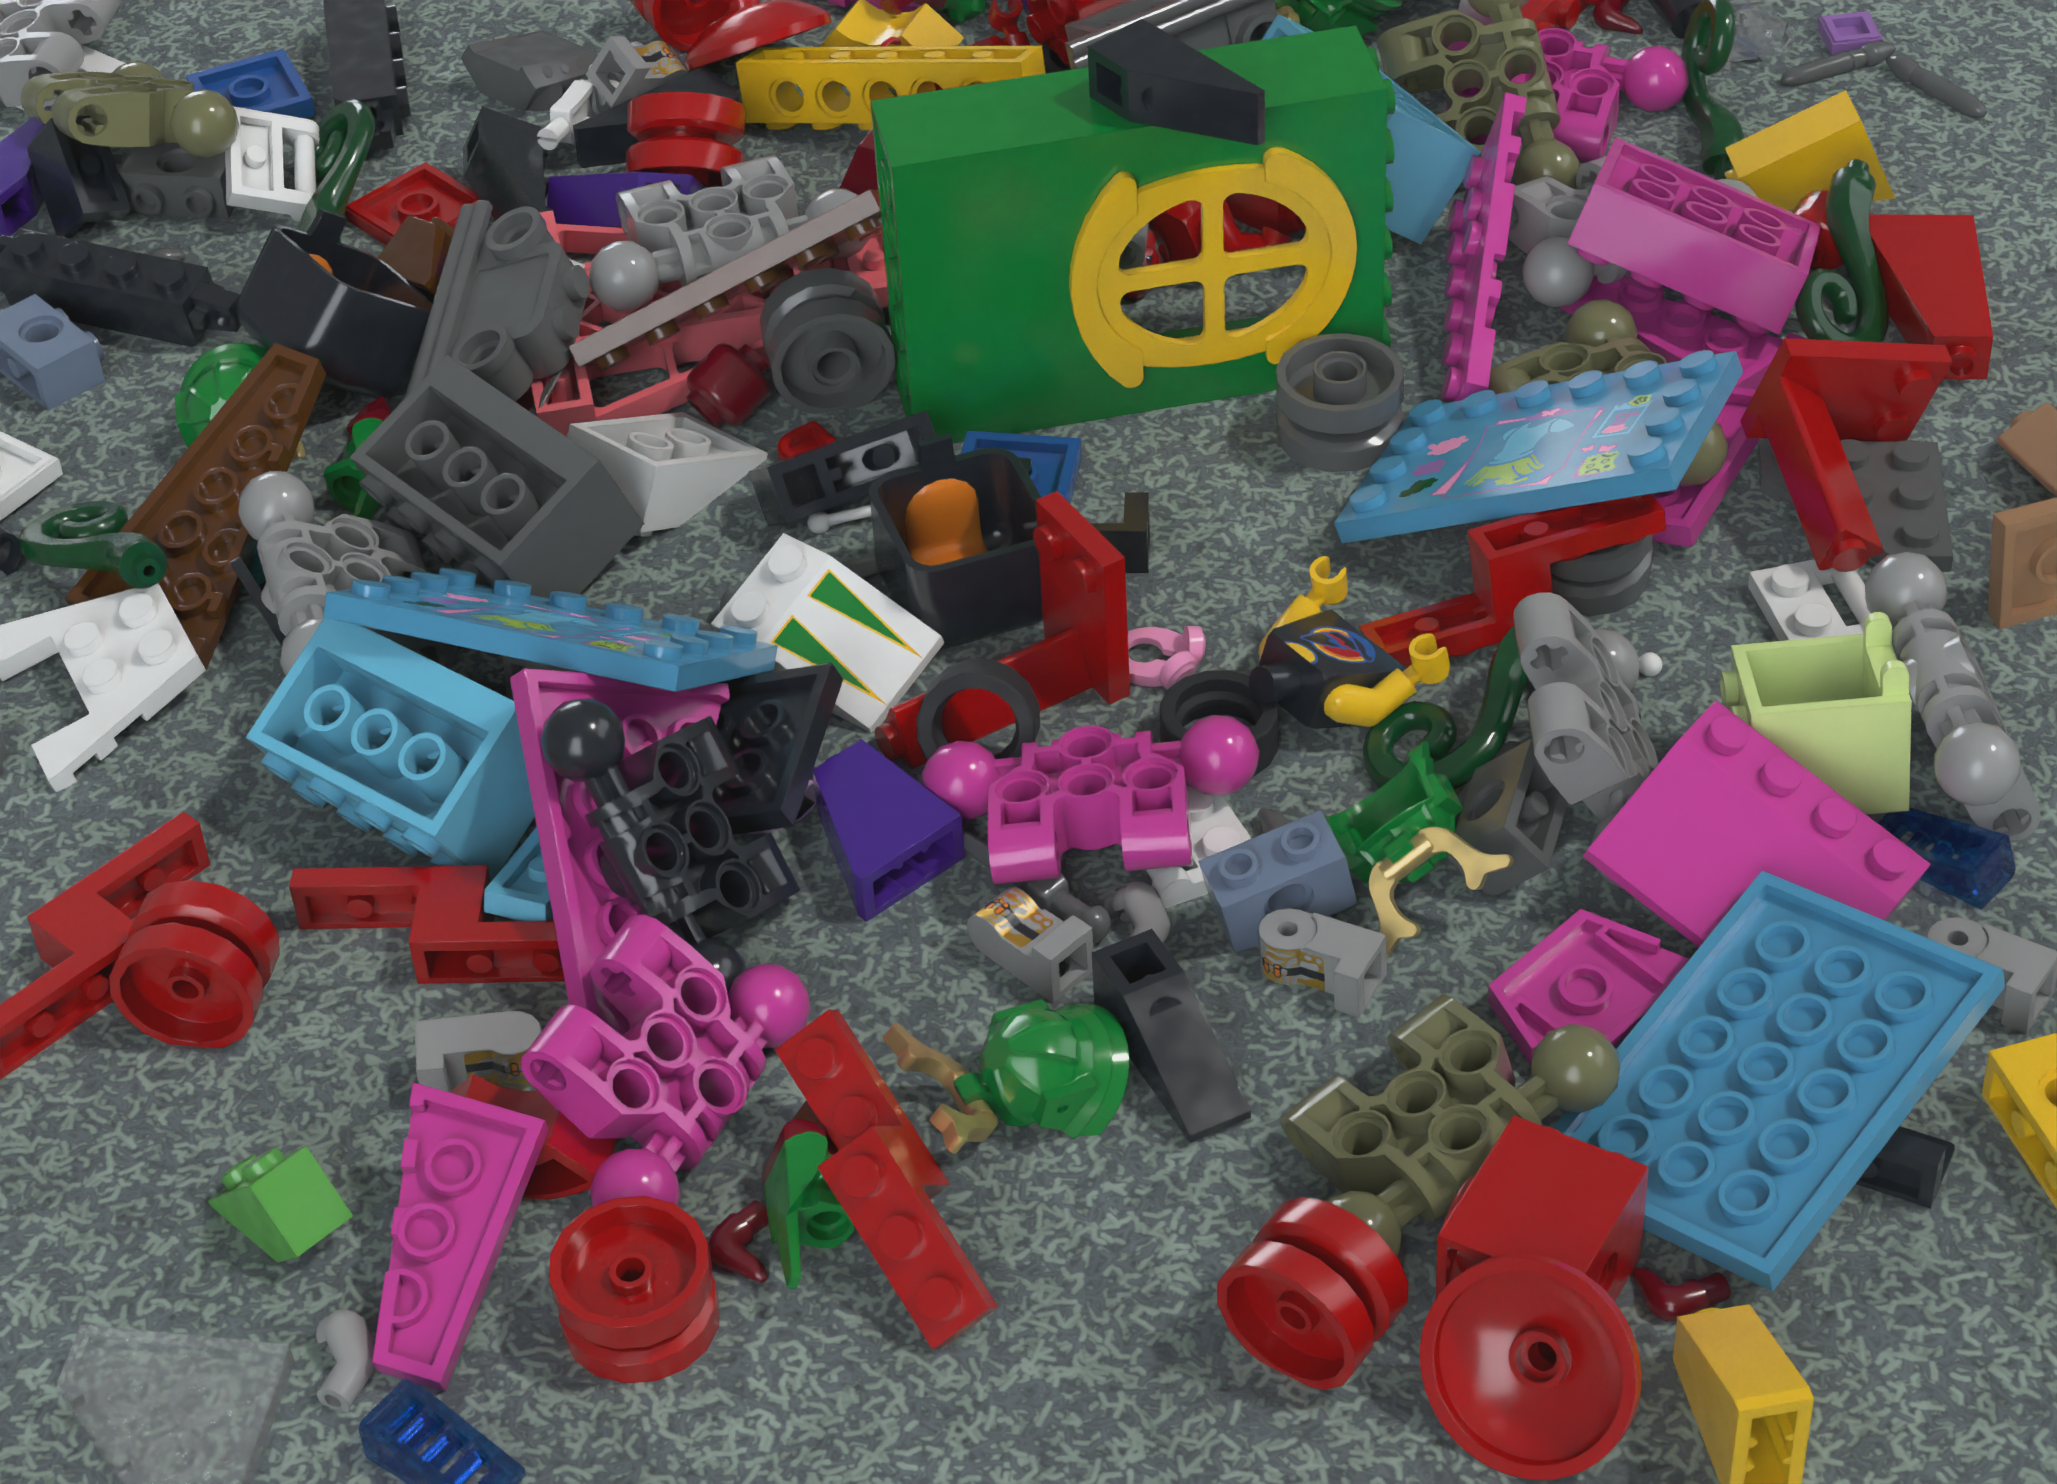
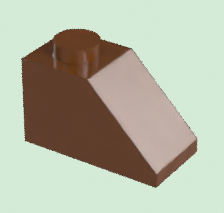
(419, 252)

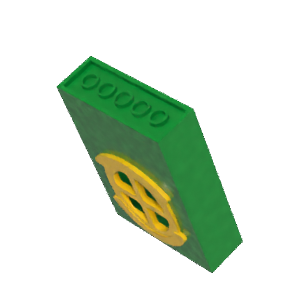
(1026, 191)

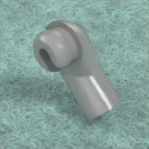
(1143, 909)
(353, 1351)

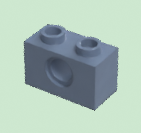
(47, 353)
(1277, 870)

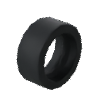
(984, 675)
(1219, 694)

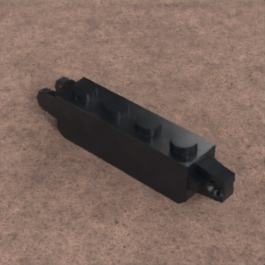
(368, 63)
(116, 287)

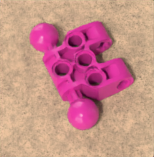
(1589, 84)
(1092, 793)
(676, 1068)

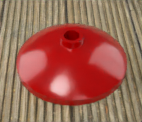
(753, 26)
(1499, 1391)

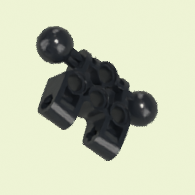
(664, 832)

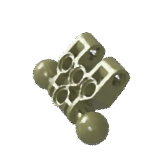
(1419, 61)
(133, 109)
(1601, 339)
(1442, 1115)

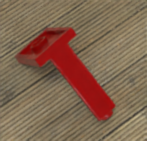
(1830, 394)
(1082, 634)

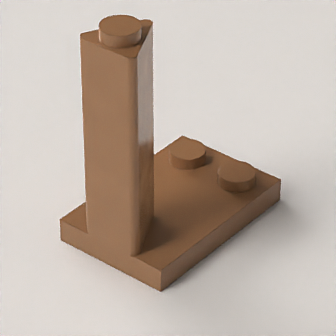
(2026, 536)

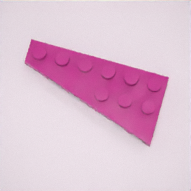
(1478, 237)

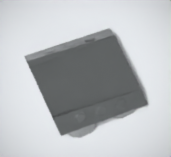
(527, 68)

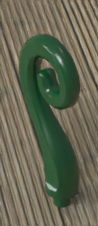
(1718, 126)
(339, 158)
(1848, 223)
(93, 542)
(1497, 714)

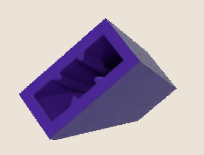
(883, 827)

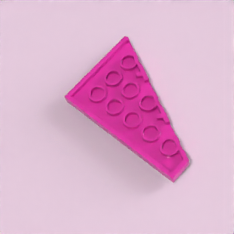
(581, 901)

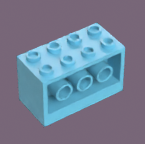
(1427, 158)
(399, 747)

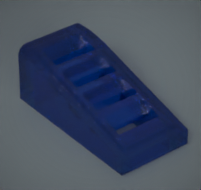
(1983, 860)
(408, 1419)

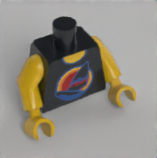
(1329, 669)

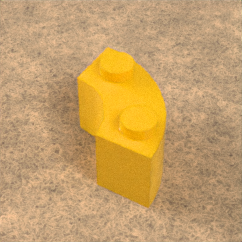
(870, 26)

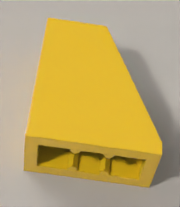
(1805, 153)
(1744, 1396)

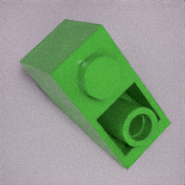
(281, 1202)

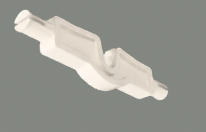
(576, 105)

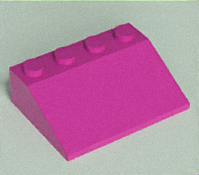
(1696, 237)
(1739, 807)

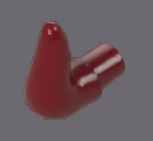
(1609, 17)
(732, 1234)
(1684, 1299)

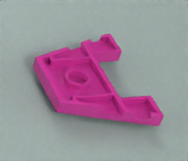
(1583, 975)

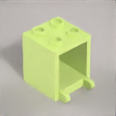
(1832, 708)

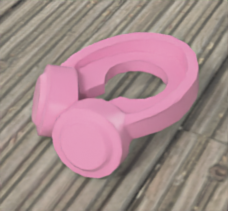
(1185, 653)

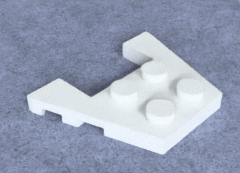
(123, 658)

